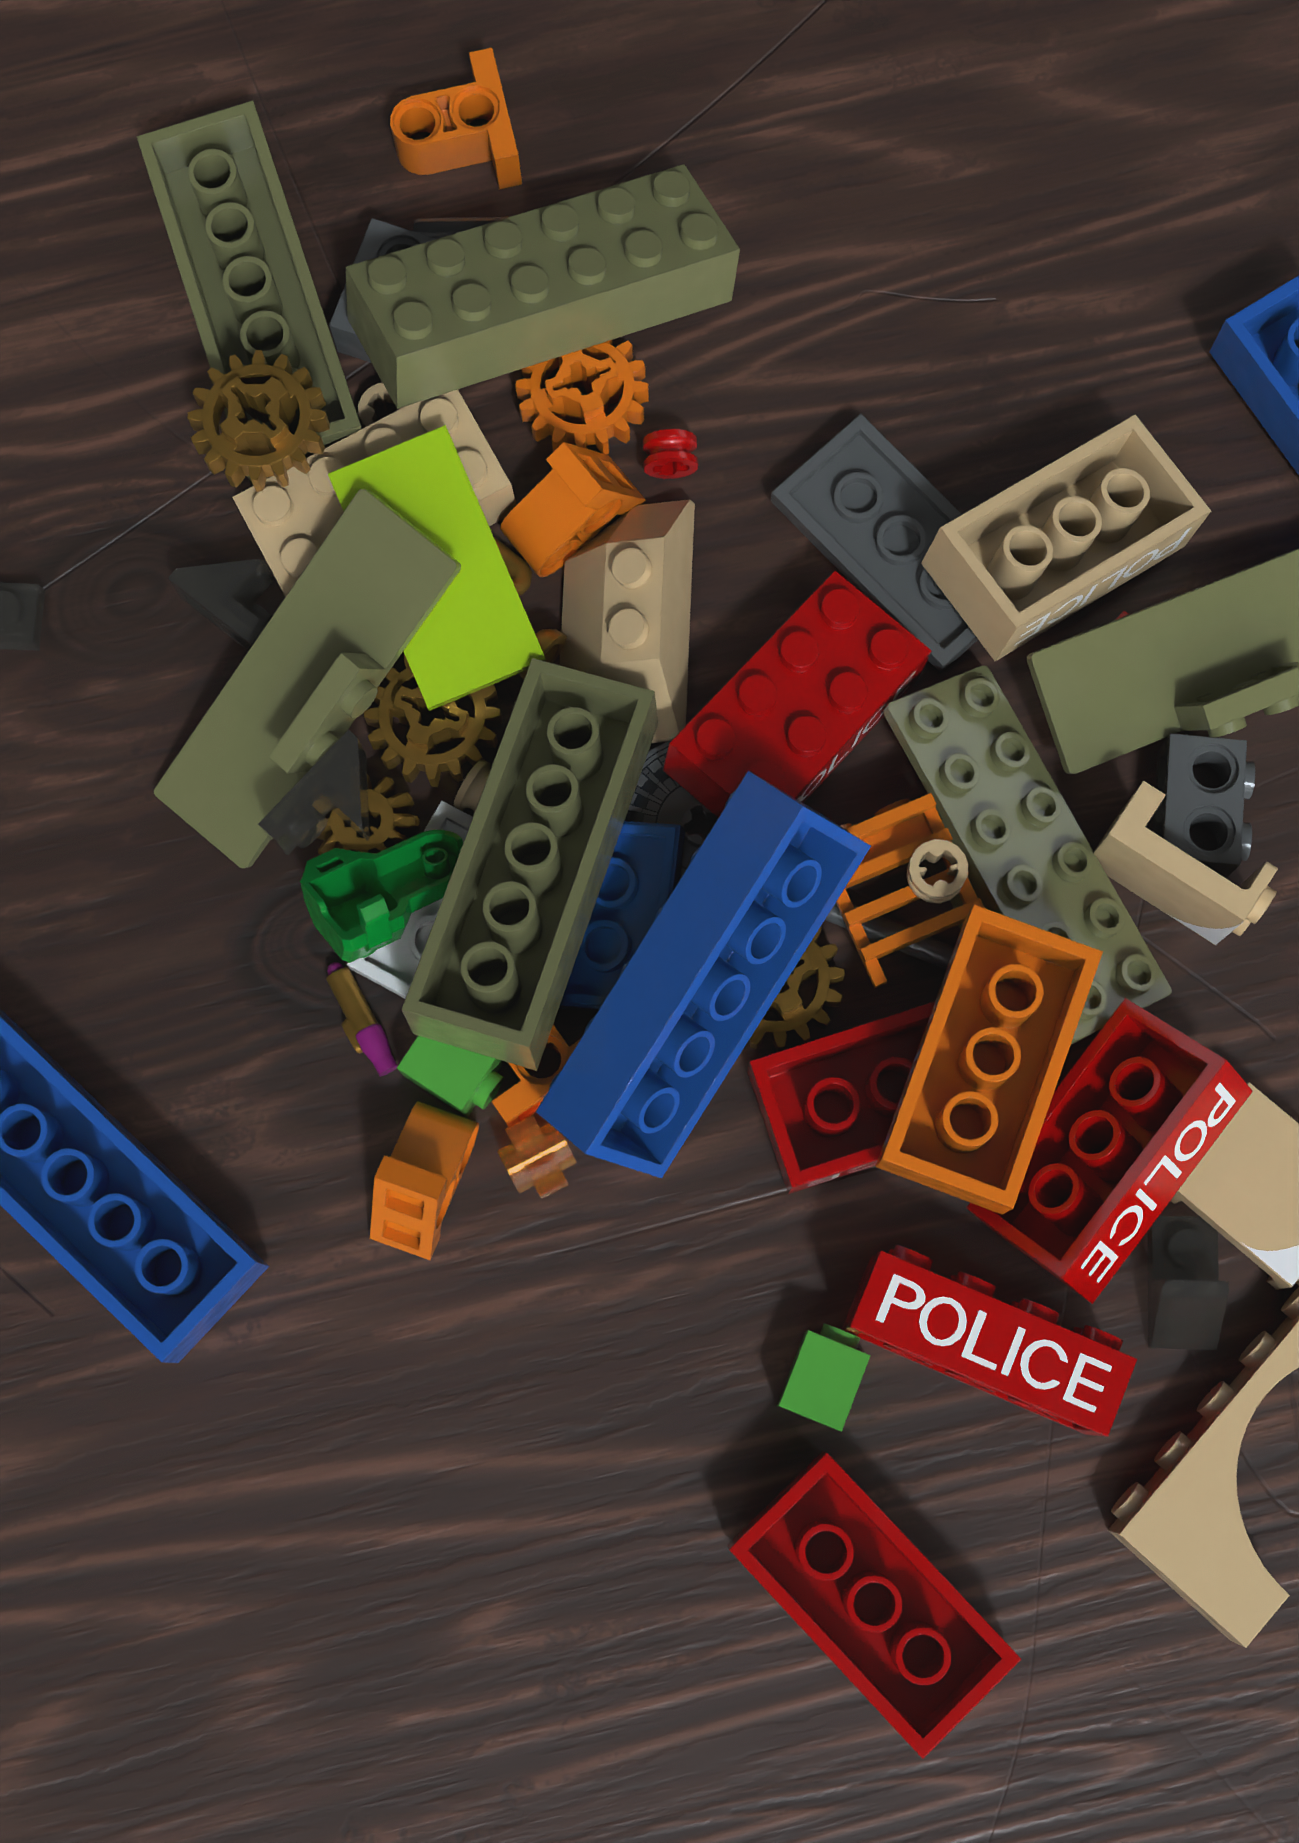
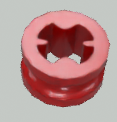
(670, 453)

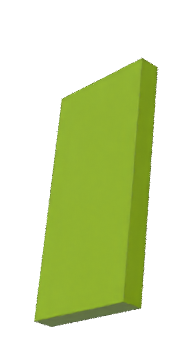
(479, 623)

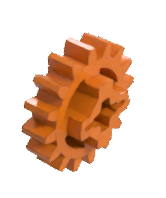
(604, 375)

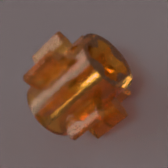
(536, 1157)

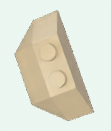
(633, 604)

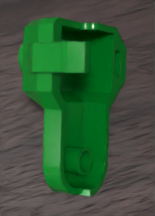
(368, 897)

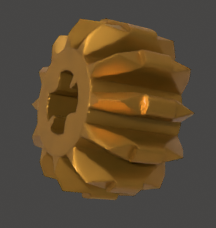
(388, 814)

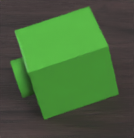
(452, 1074)
(824, 1377)

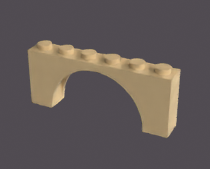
(1189, 1512)

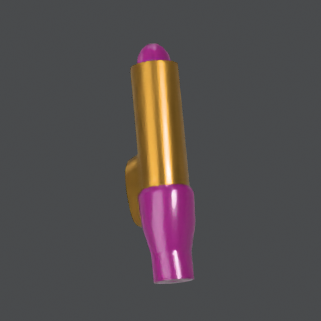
(360, 1023)

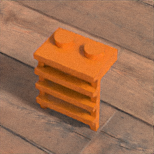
(893, 839)

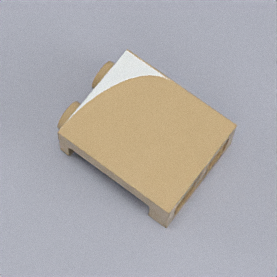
(1177, 880)
(1252, 1187)

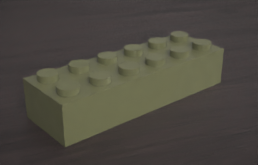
(243, 254)
(540, 284)
(532, 864)

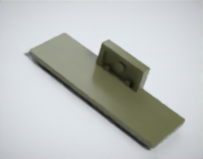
(1175, 666)
(307, 674)
(1020, 834)

